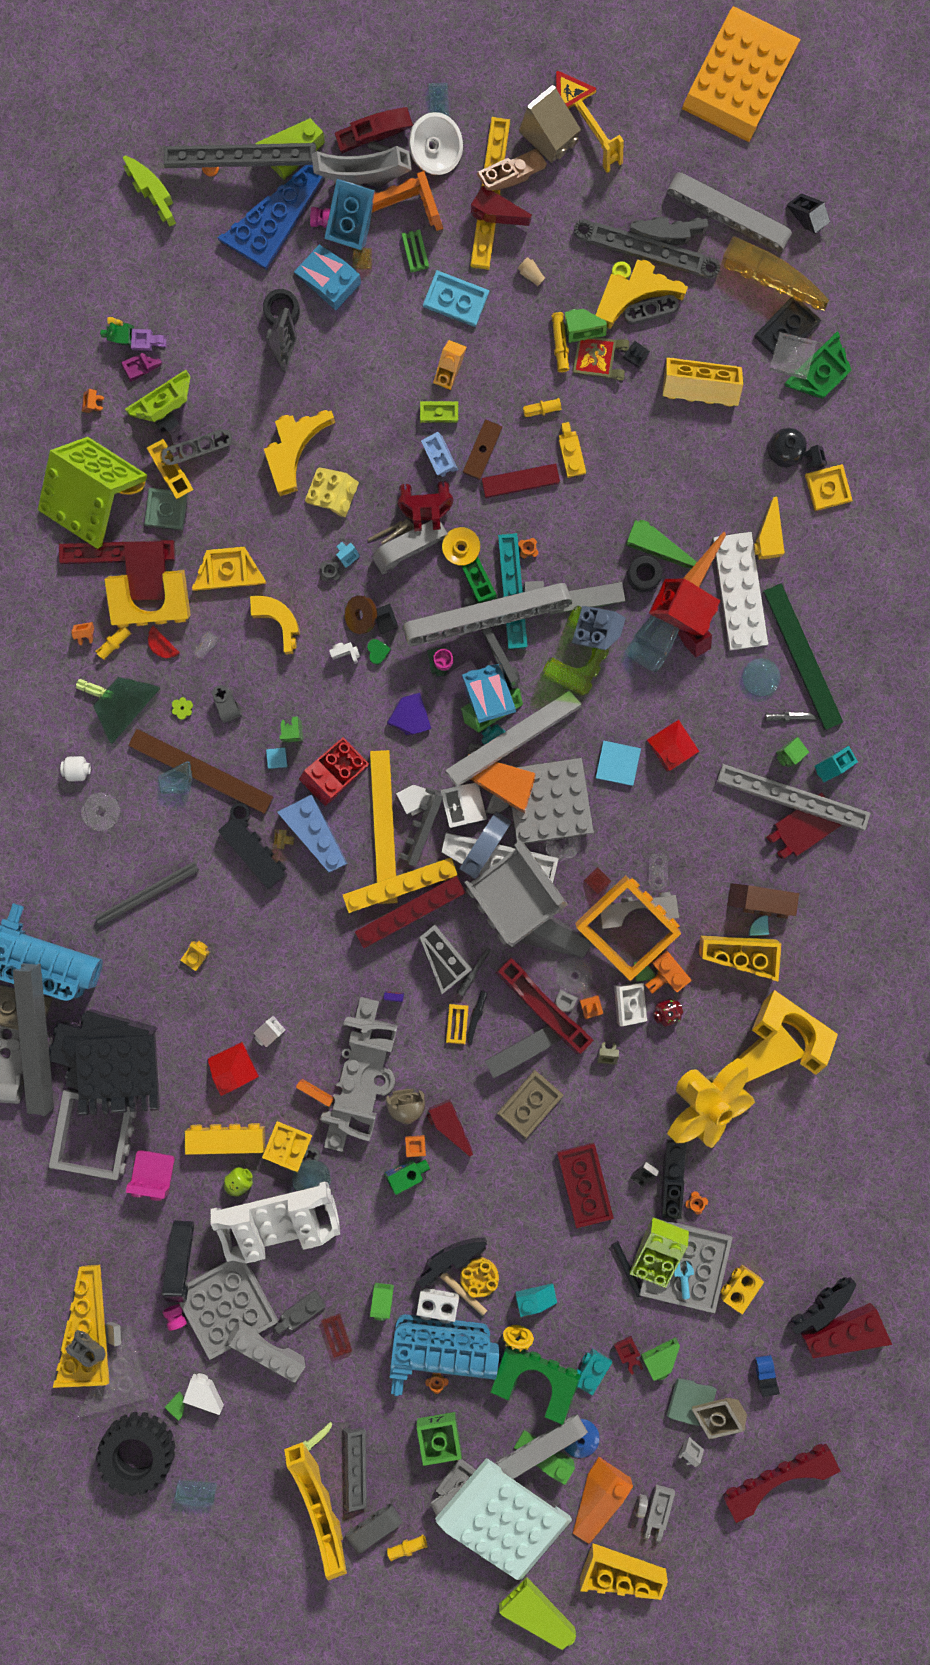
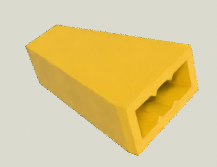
(770, 1055)

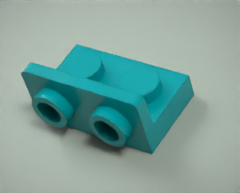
(593, 1370)

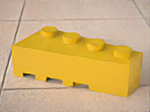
(744, 954)

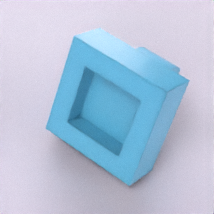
(347, 554)

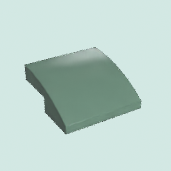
(688, 1394)

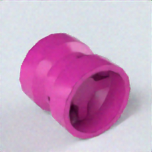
(319, 217)
(443, 656)
(174, 1317)

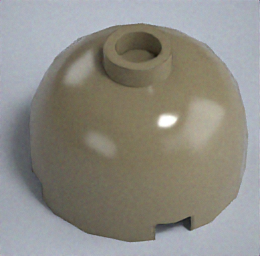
(406, 1106)

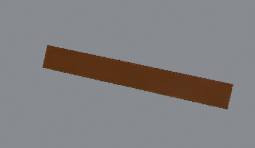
(201, 771)

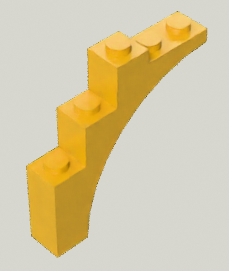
(317, 1500)

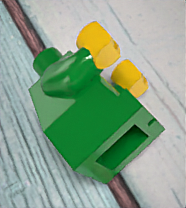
(118, 331)

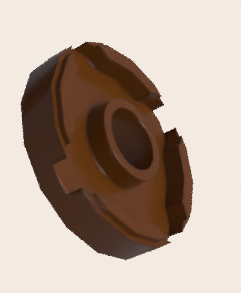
(352, 614)

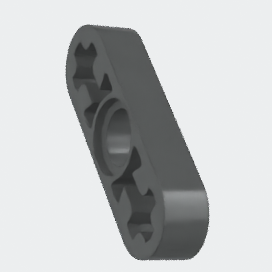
(654, 302)

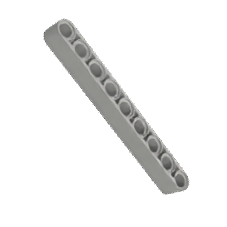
(487, 614)
(528, 1454)

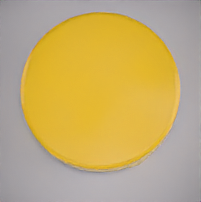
(479, 1277)

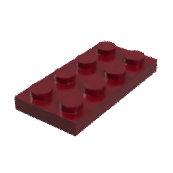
(585, 1185)

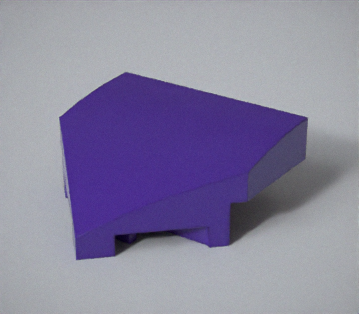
(410, 715)

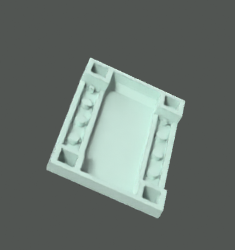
(502, 1520)

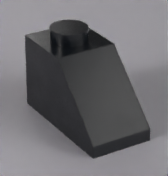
(809, 212)

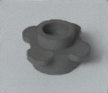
(329, 566)

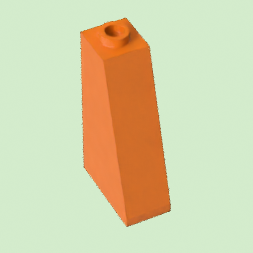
(507, 783)

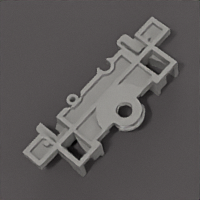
(358, 1076)

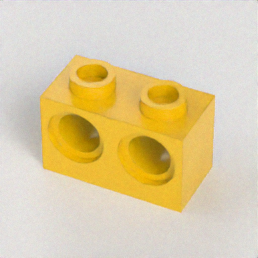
(746, 1291)

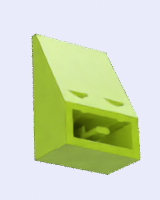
(660, 1252)

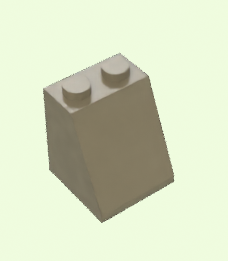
(550, 125)

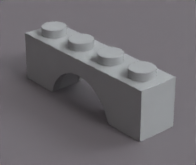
(615, 913)
(250, 1343)

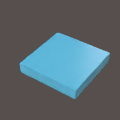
(618, 763)

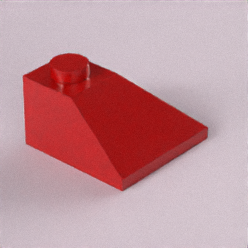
(672, 745)
(232, 1068)

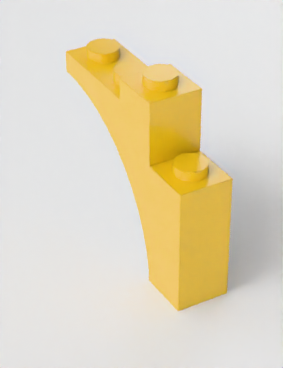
(641, 286)
(294, 437)

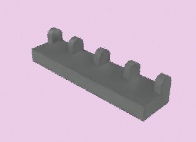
(424, 827)
(355, 1469)

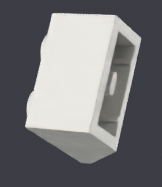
(463, 805)

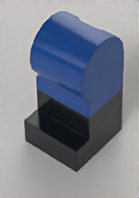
(766, 1376)

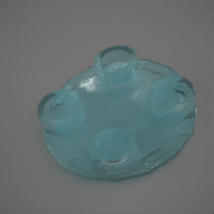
(761, 677)

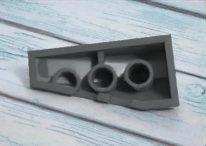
(282, 338)
(559, 938)

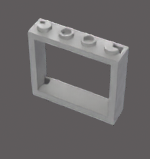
(61, 1134)

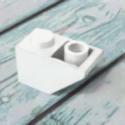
(411, 799)

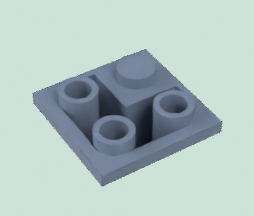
(598, 628)

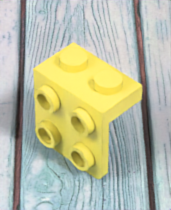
(332, 490)

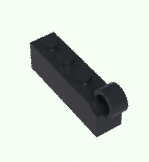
(251, 850)

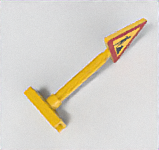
(573, 93)

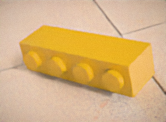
(225, 1139)

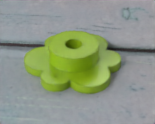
(177, 704)

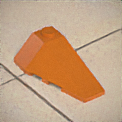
(602, 1496)

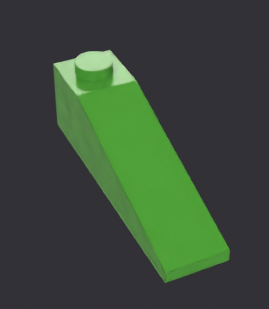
(651, 541)

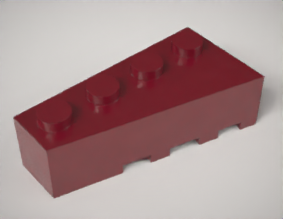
(848, 1333)

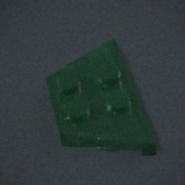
(122, 704)

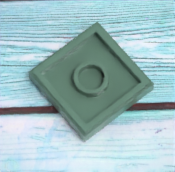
(165, 510)

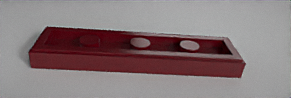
(520, 480)

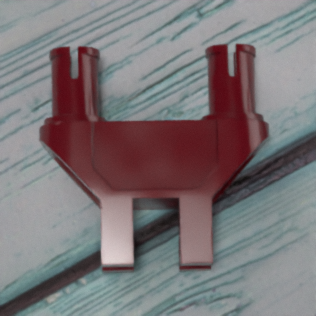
(425, 506)

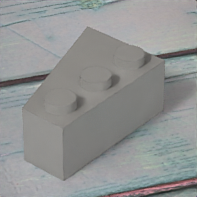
(444, 958)

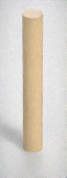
(459, 1289)

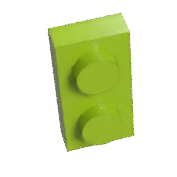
(438, 411)

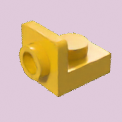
(195, 955)

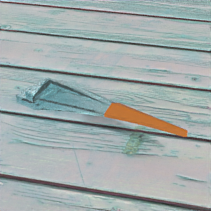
(656, 636)

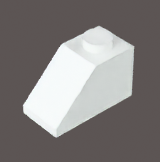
(268, 1032)
(203, 1394)

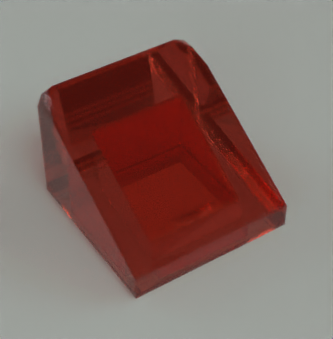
(597, 880)

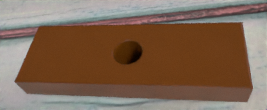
(486, 439)

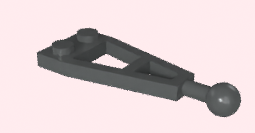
(510, 673)

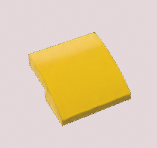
(287, 1146)

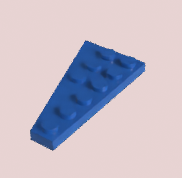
(272, 220)

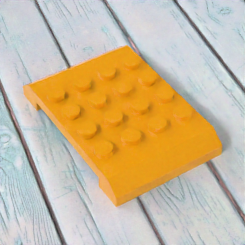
(740, 73)

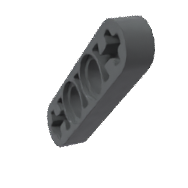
(196, 448)

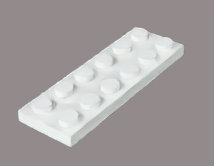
(740, 592)

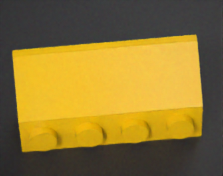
(702, 382)

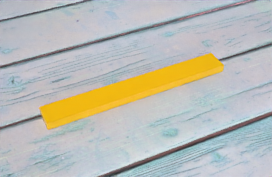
(485, 231)
(383, 817)

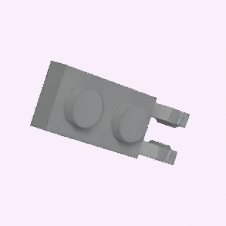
(659, 1511)

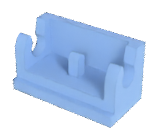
(439, 454)

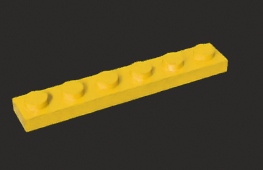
(399, 885)

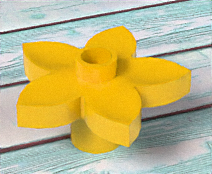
(710, 1103)

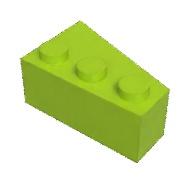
(300, 133)

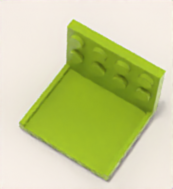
(82, 486)

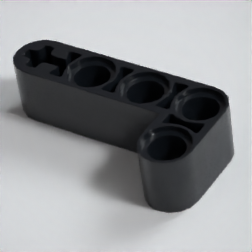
(174, 1285)

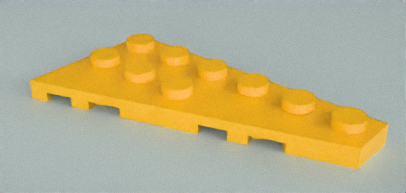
(86, 1316)

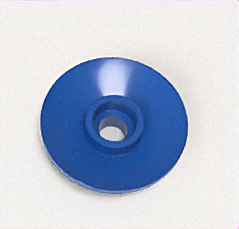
(590, 1443)

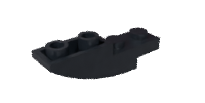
(673, 1179)
(457, 1254)
(831, 1304)

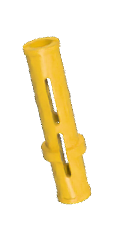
(561, 350)

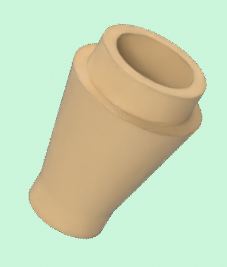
(530, 271)

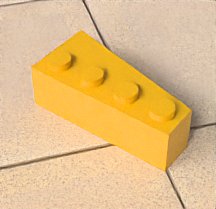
(619, 1573)

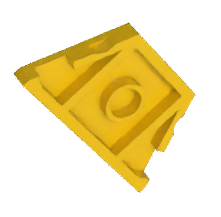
(227, 569)

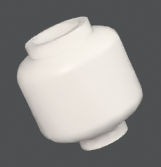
(75, 768)

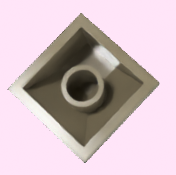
(721, 1417)

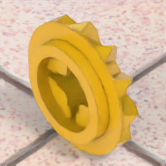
(515, 1331)

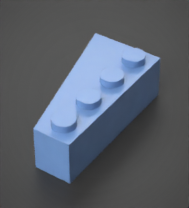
(312, 828)

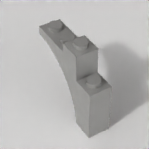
(372, 169)

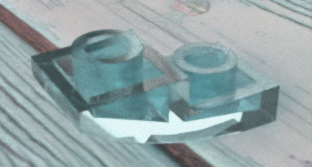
(439, 98)

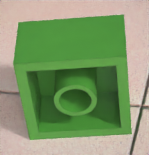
(439, 1438)

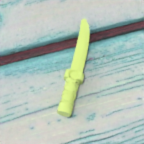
(315, 1439)

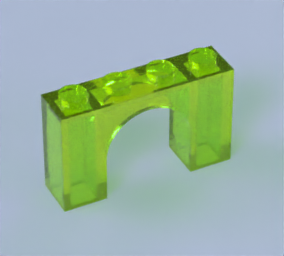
(574, 679)

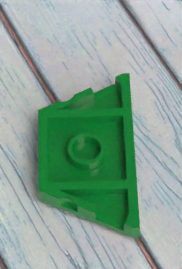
(826, 370)

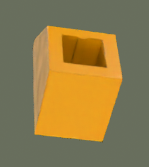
(449, 364)

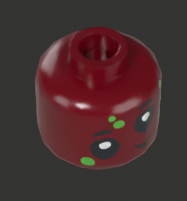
(668, 1012)

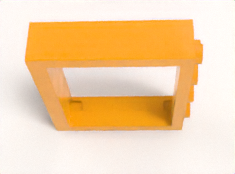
(605, 949)

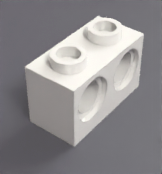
(438, 1299)

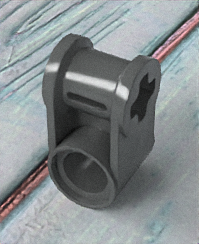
(226, 707)
(83, 1347)

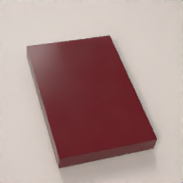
(145, 568)

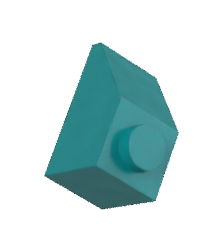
(836, 764)
(536, 1299)

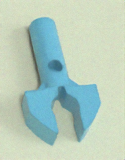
(684, 1279)

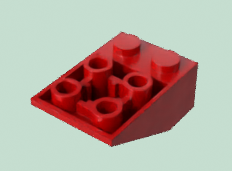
(333, 771)

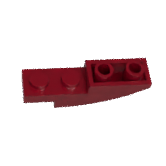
(373, 127)

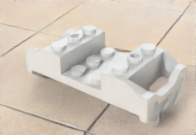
(275, 1222)

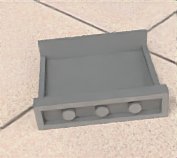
(516, 895)

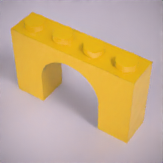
(125, 612)
(817, 1036)

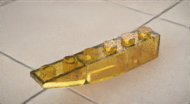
(772, 272)

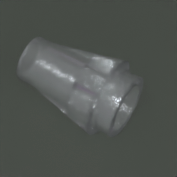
(206, 643)

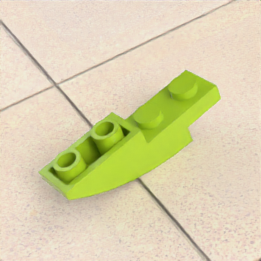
(150, 186)

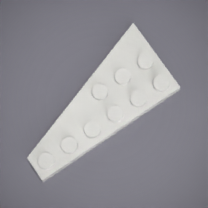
(460, 846)

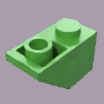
(792, 752)
(382, 1301)

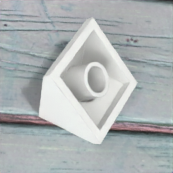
(630, 1003)

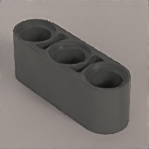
(373, 1528)

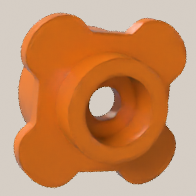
(528, 543)
(702, 1201)
(436, 1388)

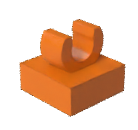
(89, 401)
(83, 630)
(591, 1007)
(415, 1146)

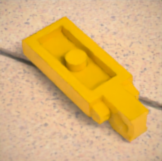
(571, 452)

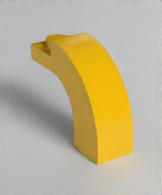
(171, 474)
(271, 608)

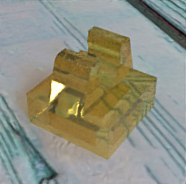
(362, 258)
(281, 839)

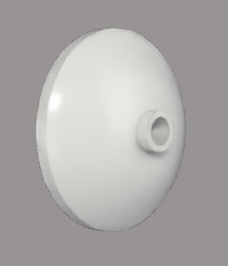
(446, 142)

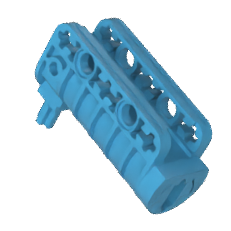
(57, 962)
(441, 1351)

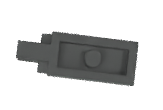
(300, 1311)

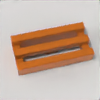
(315, 1092)

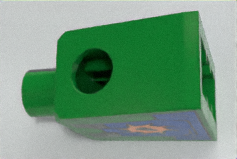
(398, 1177)

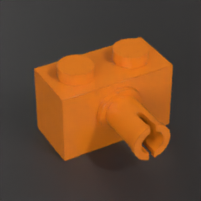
(668, 972)

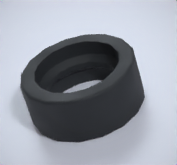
(280, 294)

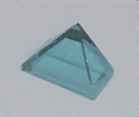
(176, 780)
(195, 1494)

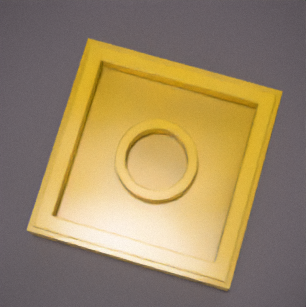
(828, 487)

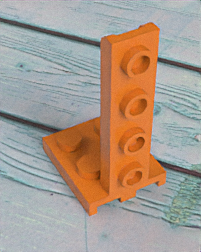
(407, 190)

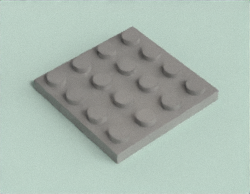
(556, 803)
(708, 1256)
(220, 1300)

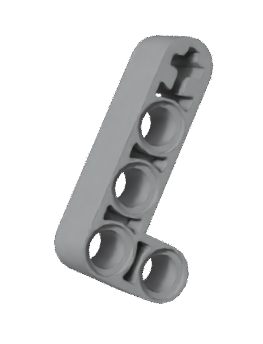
(406, 545)

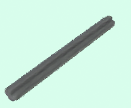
(147, 893)

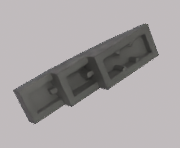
(521, 1051)

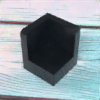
(385, 619)

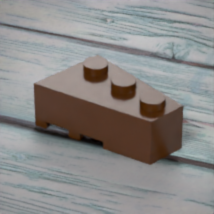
(763, 900)

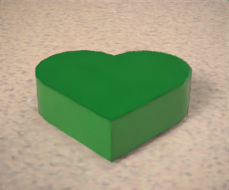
(378, 651)

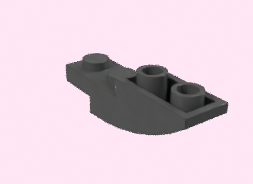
(674, 234)

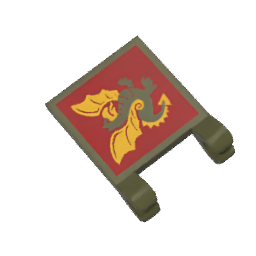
(596, 357)

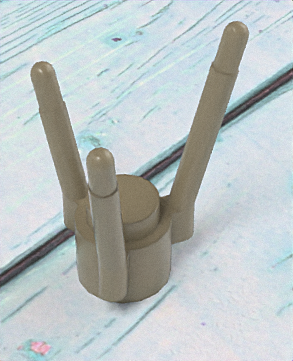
(401, 528)

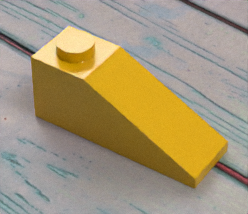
(770, 540)

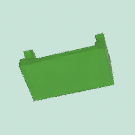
(292, 732)

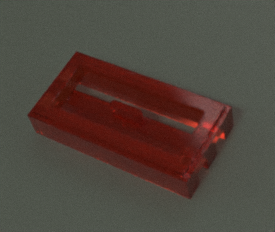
(332, 1319)

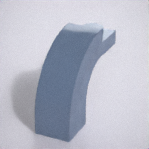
(485, 845)

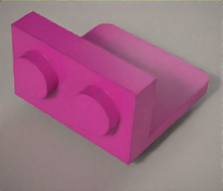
(151, 1175)

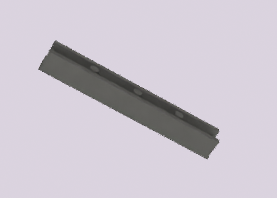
(33, 1039)

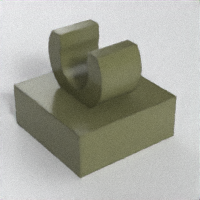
(608, 1056)

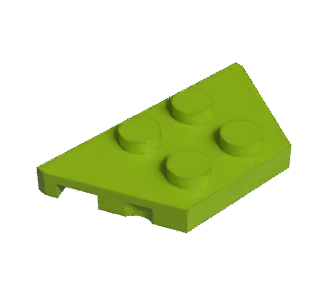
(162, 399)

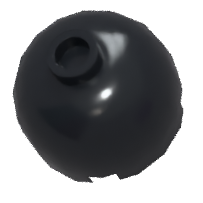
(787, 447)

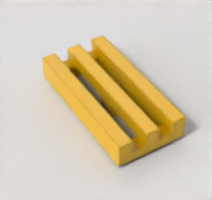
(455, 1040)

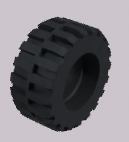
(121, 1474)

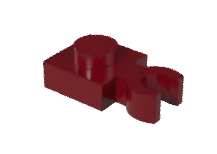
(628, 1352)

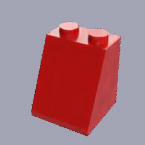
(685, 606)

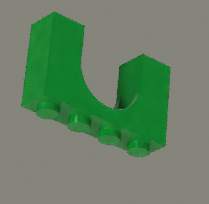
(563, 1380)

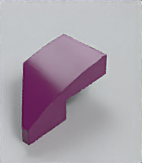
(139, 366)

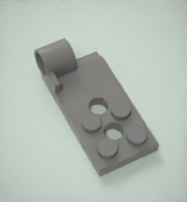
(11, 1069)

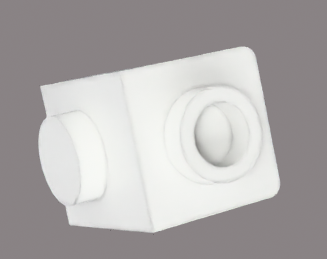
(341, 650)

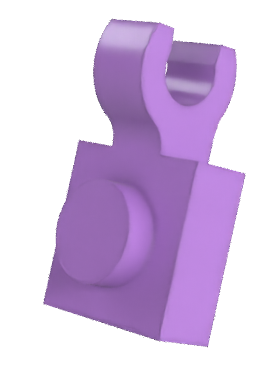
(144, 339)

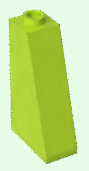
(535, 1613)

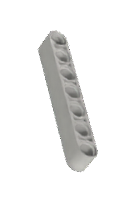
(729, 211)

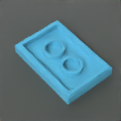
(456, 298)

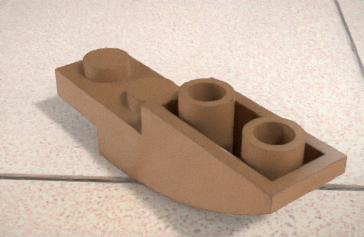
(511, 172)

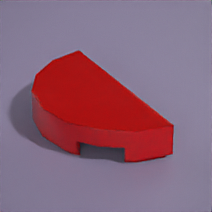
(160, 645)

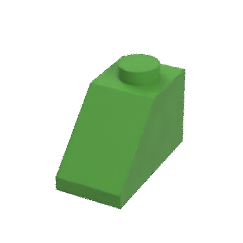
(583, 325)
(661, 1359)

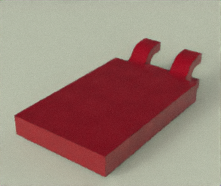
(800, 831)

